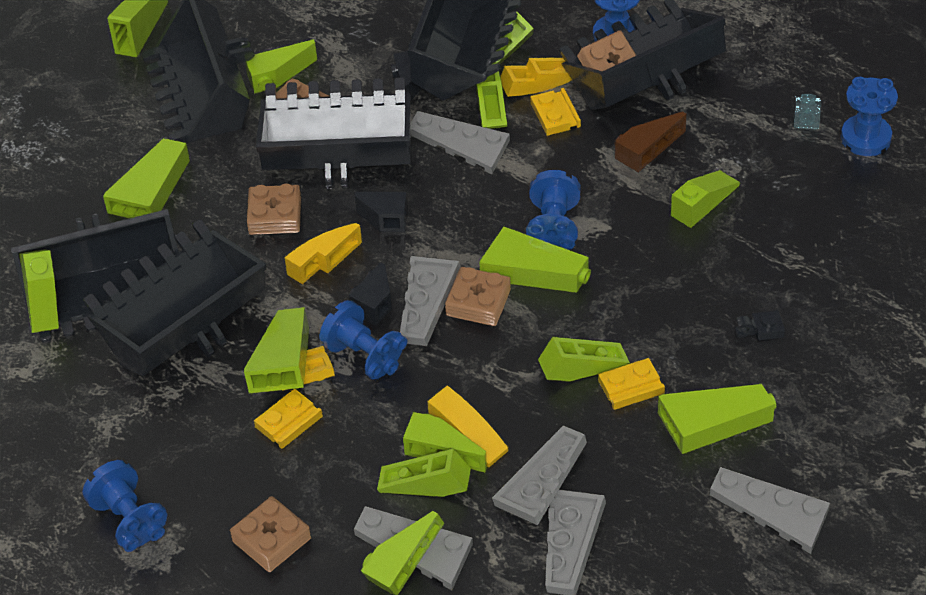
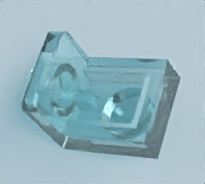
(807, 111)

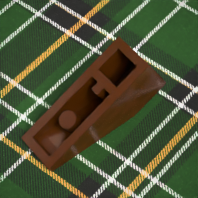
(646, 141)

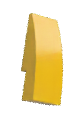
(535, 77)
(322, 252)
(465, 419)

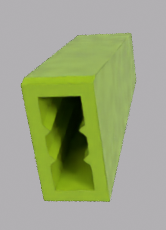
(133, 23)
(149, 181)
(535, 262)
(281, 354)
(714, 414)

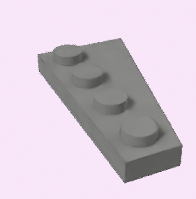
(470, 141)
(426, 296)
(539, 480)
(782, 509)
(571, 533)
(441, 560)

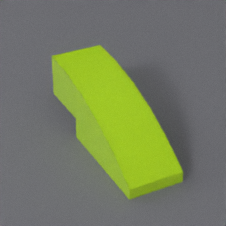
(491, 102)

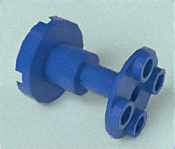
(615, 13)
(867, 130)
(554, 195)
(347, 330)
(114, 490)

